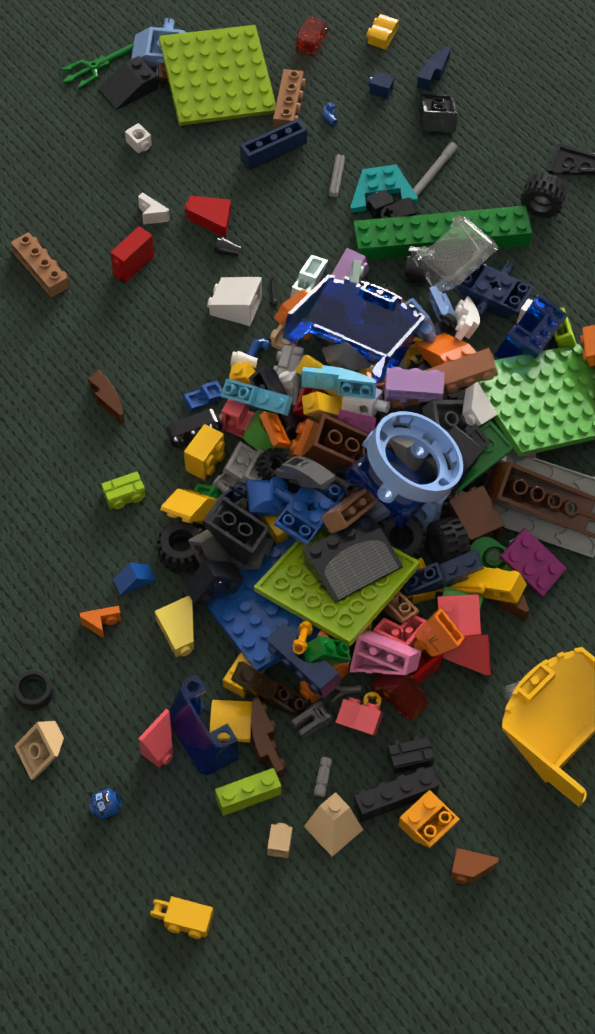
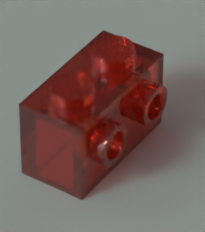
(311, 35)

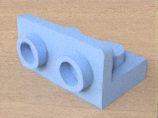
(440, 302)

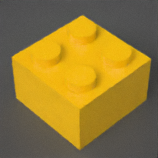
(204, 452)

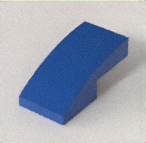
(208, 394)

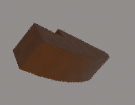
(106, 395)

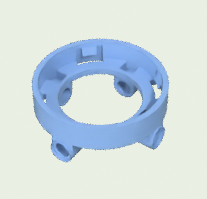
(428, 438)

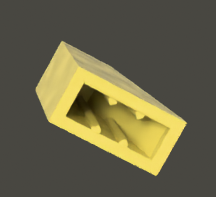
(177, 625)

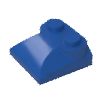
(261, 497)

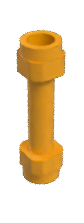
(300, 645)

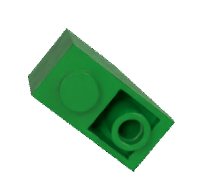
(327, 649)

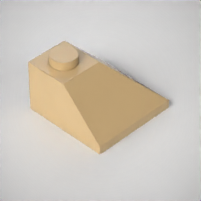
(39, 747)
(333, 824)

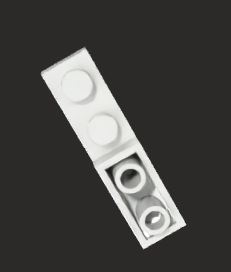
(467, 318)

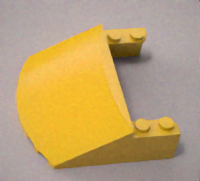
(554, 716)

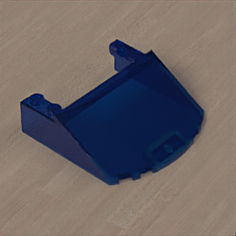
(359, 314)

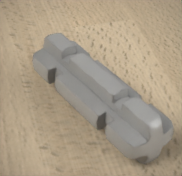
(322, 777)

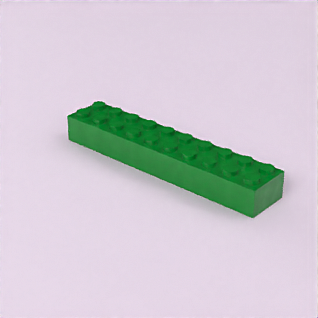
(393, 236)

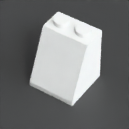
(236, 299)

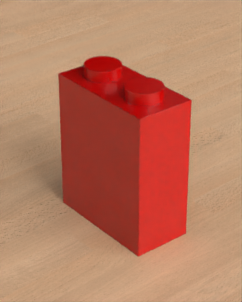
(132, 254)

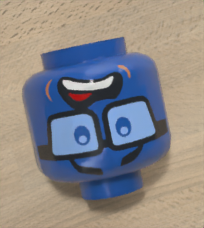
(105, 803)

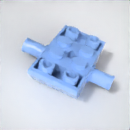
(147, 43)

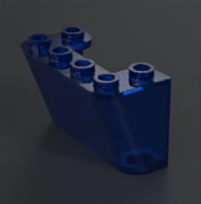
(202, 747)

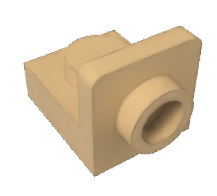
(277, 338)

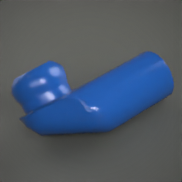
(328, 114)
(258, 345)

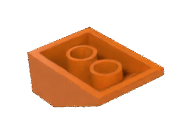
(443, 349)

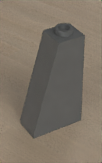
(207, 547)

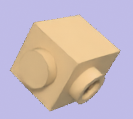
(279, 840)

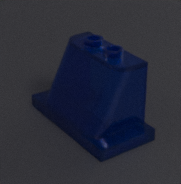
(533, 330)

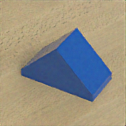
(133, 577)

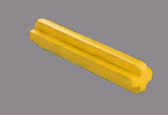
(468, 587)

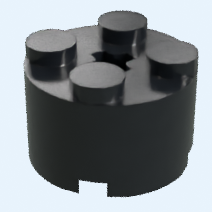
(412, 272)

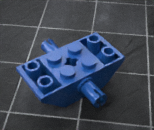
(304, 510)

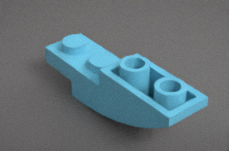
(341, 380)
(256, 397)

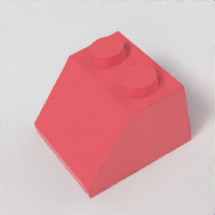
(463, 612)

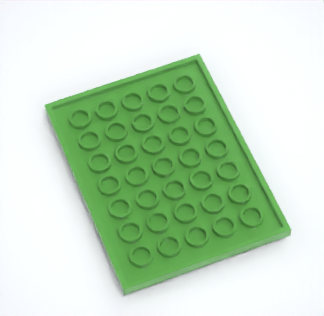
(544, 399)

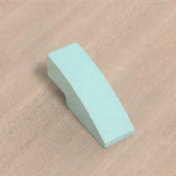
(310, 275)

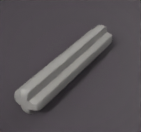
(336, 176)

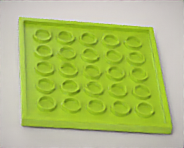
(217, 74)
(298, 591)

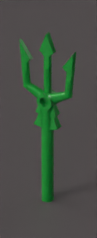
(93, 66)

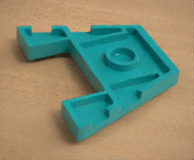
(380, 179)

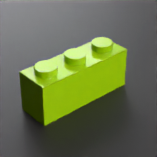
(248, 791)

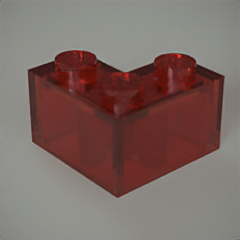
(402, 693)

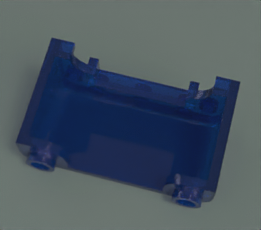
(401, 507)

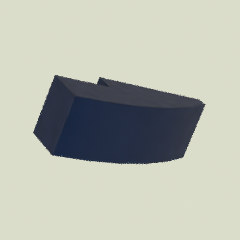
(433, 69)

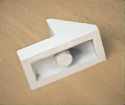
(153, 211)

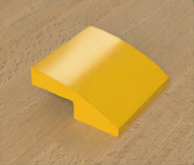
(234, 713)

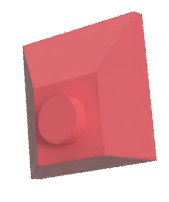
(157, 741)

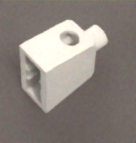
(365, 405)

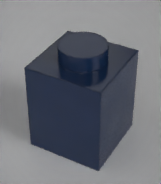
(381, 85)

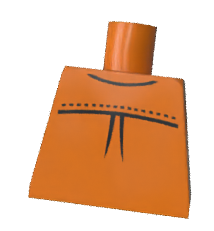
(438, 634)

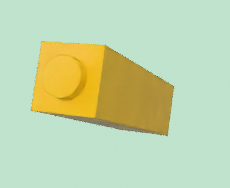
(319, 403)

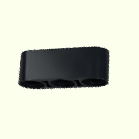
(185, 430)

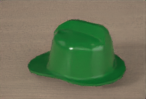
(489, 552)

